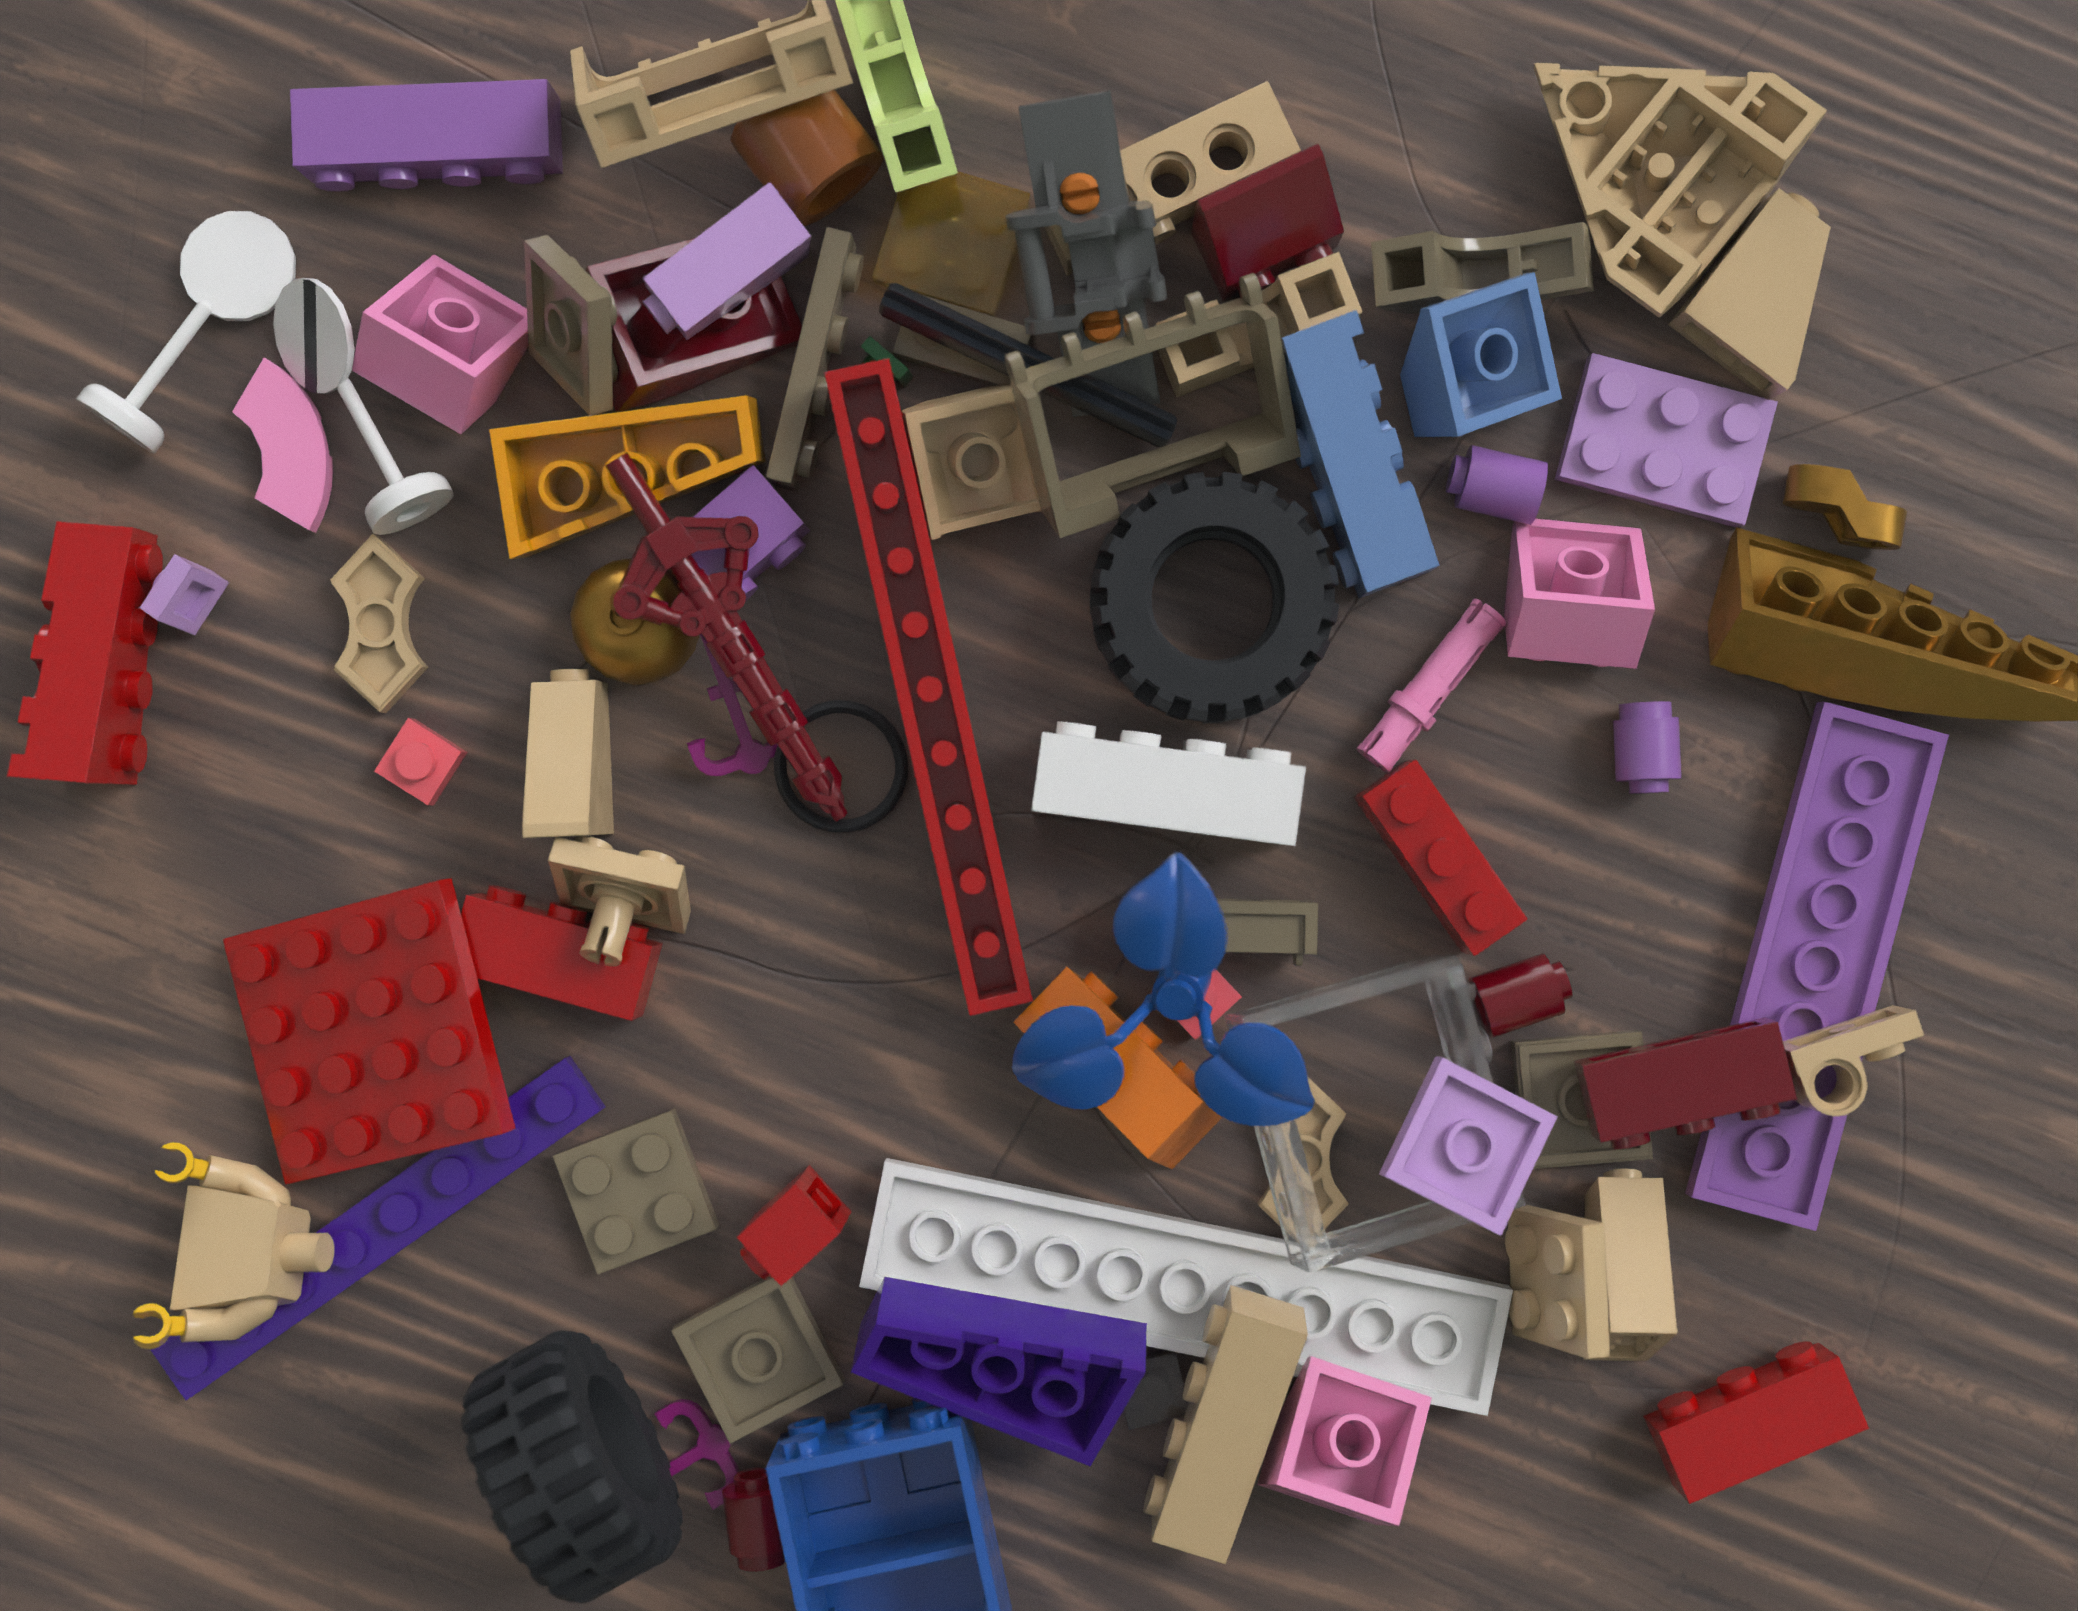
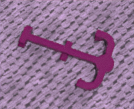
(750, 754)
(711, 1444)

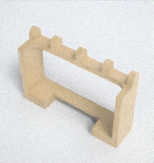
(626, 125)

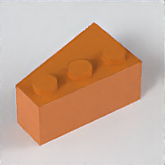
(1156, 1101)

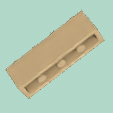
(1226, 1423)

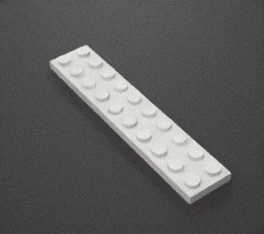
(1167, 1271)

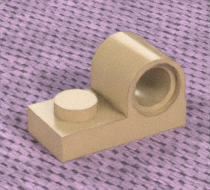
(1874, 1035)

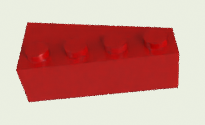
(92, 658)

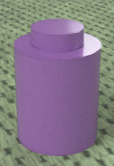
(1498, 484)

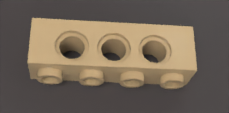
(1246, 122)

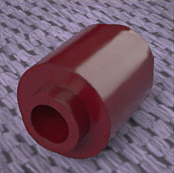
(752, 1522)

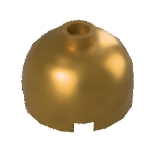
(627, 648)

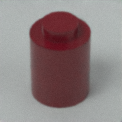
(1521, 994)

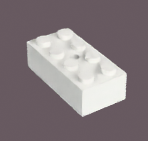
(1169, 787)

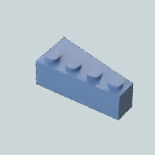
(1354, 460)

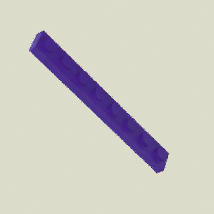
(402, 1214)

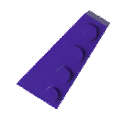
(1004, 1362)

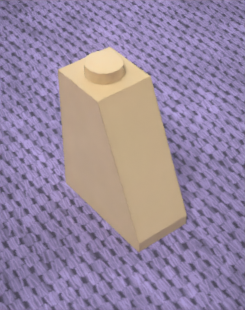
(1760, 295)
(568, 758)
(1636, 1262)

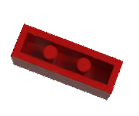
(1440, 858)
(542, 955)
(1755, 1420)

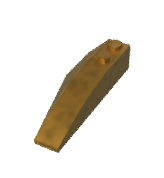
(1843, 635)

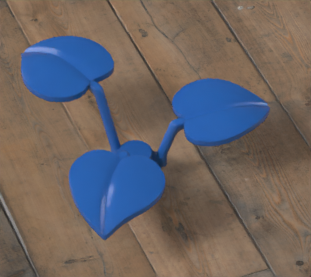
(1179, 928)

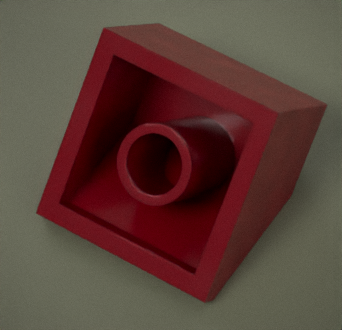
(1268, 222)

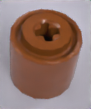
(809, 153)

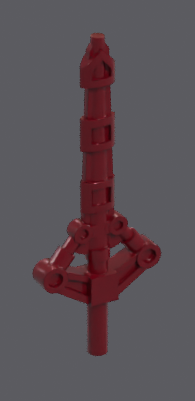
(709, 608)

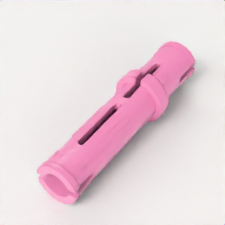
(1421, 698)

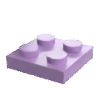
(1468, 1145)

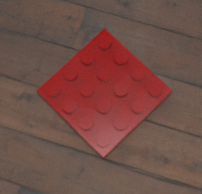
(369, 1032)

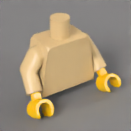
(236, 1252)

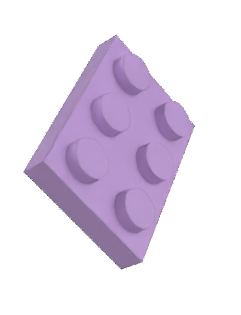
(1666, 440)

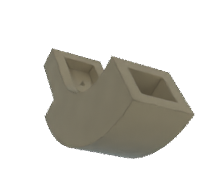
(1433, 268)

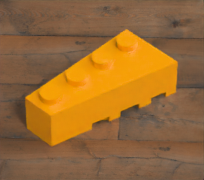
(556, 472)

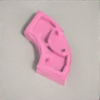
(291, 444)

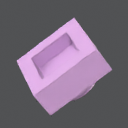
(184, 594)

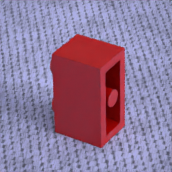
(793, 1227)

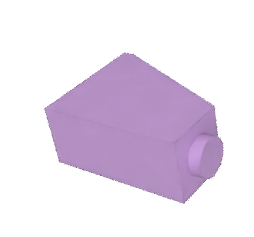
(727, 264)

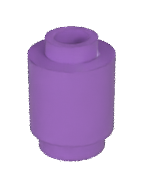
(1647, 746)

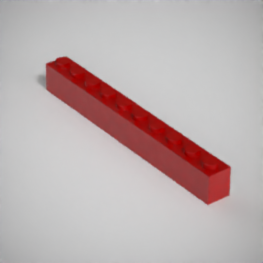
(928, 686)

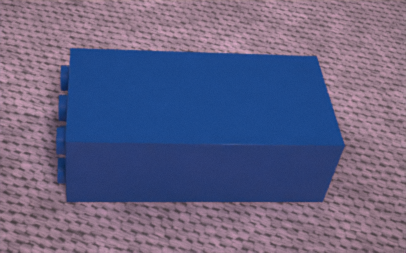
(886, 1513)

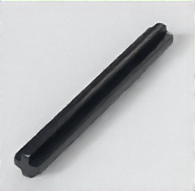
(990, 346)

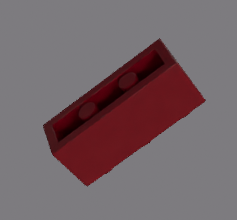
(1686, 1082)

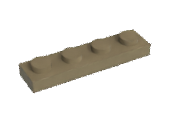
(821, 334)

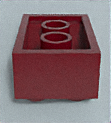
(664, 364)

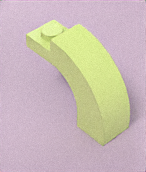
(897, 92)

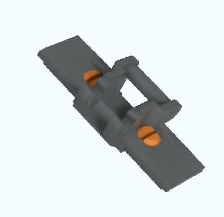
(1111, 240)

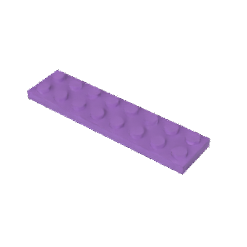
(1823, 943)

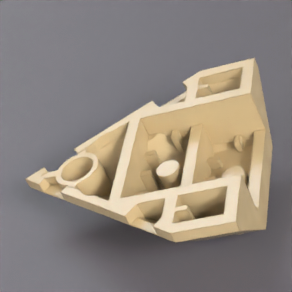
(1671, 164)

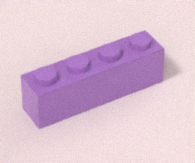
(426, 133)

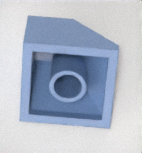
(1479, 360)

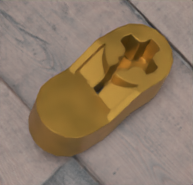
(1844, 507)

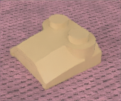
(970, 459)

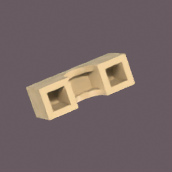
(1297, 298)

